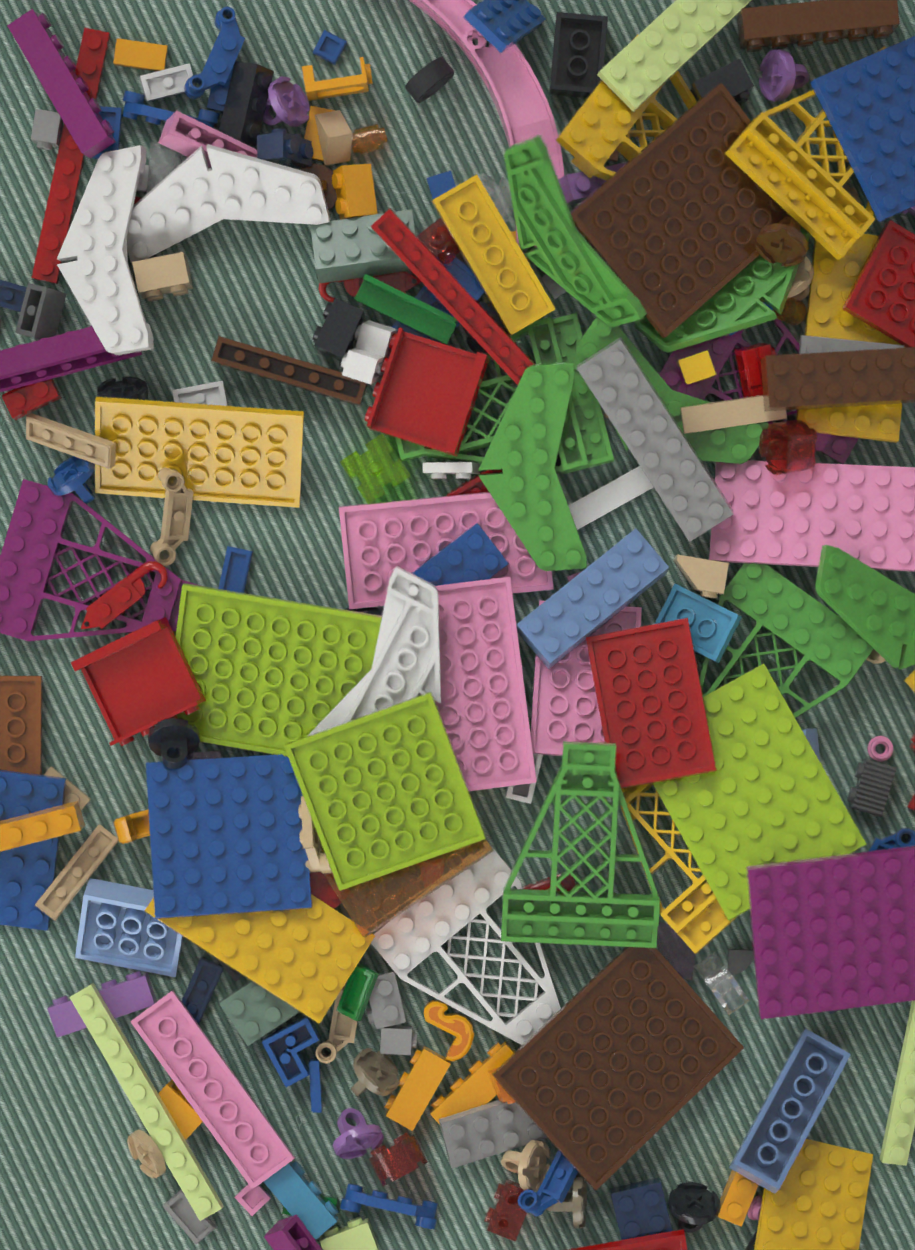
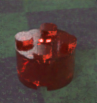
(788, 447)
(398, 1159)

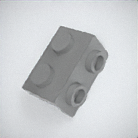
(386, 1002)

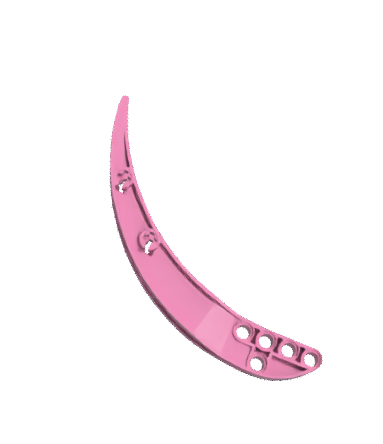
(506, 76)

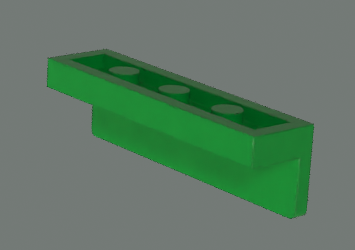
(406, 309)

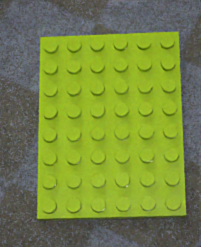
(269, 664)
(764, 799)

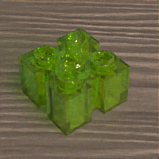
(375, 469)

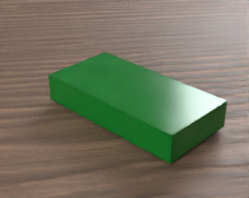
(357, 992)

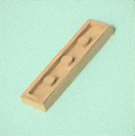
(727, 414)
(70, 441)
(77, 872)

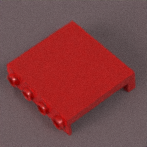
(426, 392)
(140, 681)

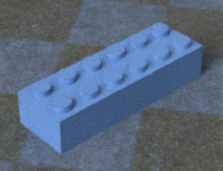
(592, 598)
(789, 1111)

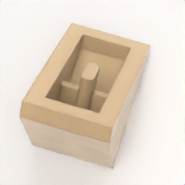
(334, 137)

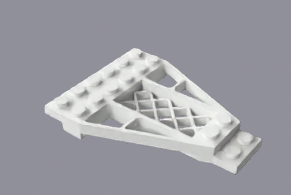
(438, 917)

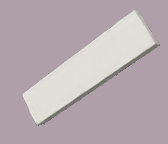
(609, 497)

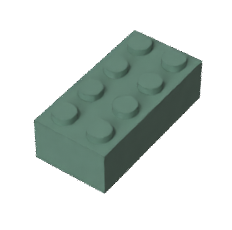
(352, 248)
(255, 1011)

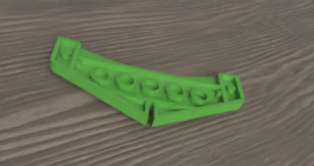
(561, 251)
(733, 306)
(717, 445)
(527, 453)
(870, 604)

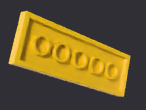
(493, 255)

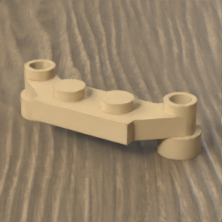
(175, 516)
(311, 843)
(341, 1033)

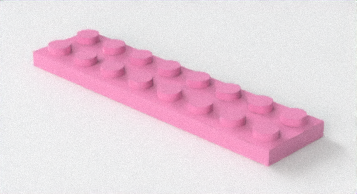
(212, 1089)

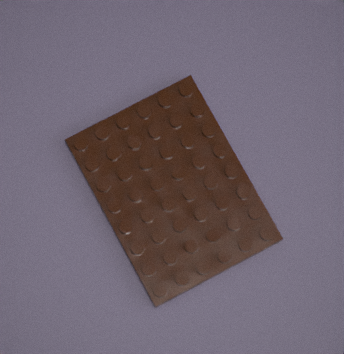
(680, 213)
(617, 1062)

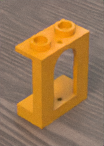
(338, 86)

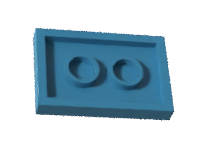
(709, 623)

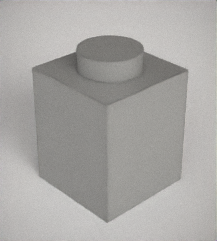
(47, 129)
(397, 1040)

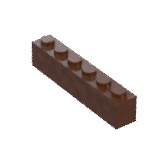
(288, 371)

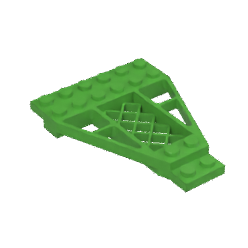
(584, 432)
(796, 621)
(589, 915)

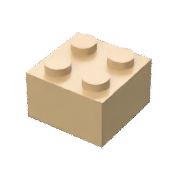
(163, 276)

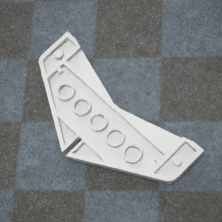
(231, 189)
(99, 242)
(404, 656)

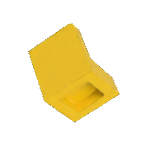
(697, 367)

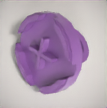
(780, 75)
(288, 103)
(356, 1139)

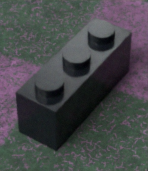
(246, 102)

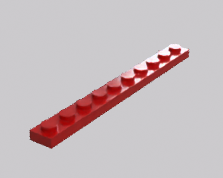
(68, 165)
(452, 294)

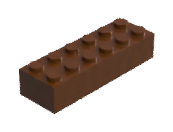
(814, 22)
(838, 379)

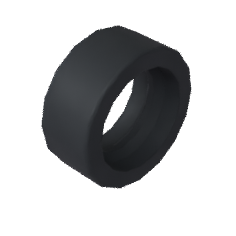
(429, 79)

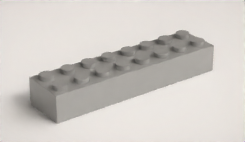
(655, 439)

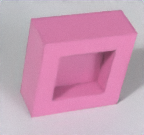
(252, 1199)

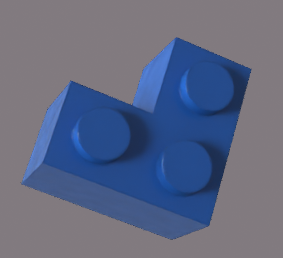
(285, 1049)

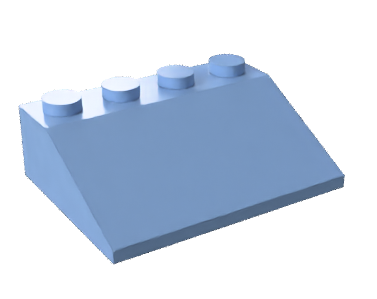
(123, 935)

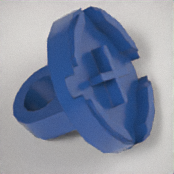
(72, 476)

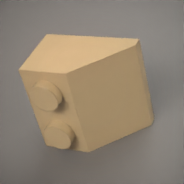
(703, 574)

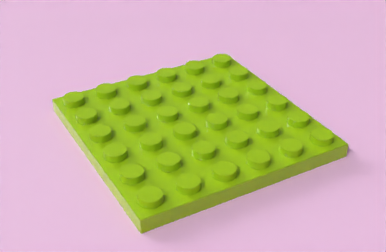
(385, 791)

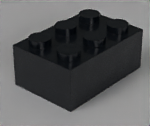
(577, 54)

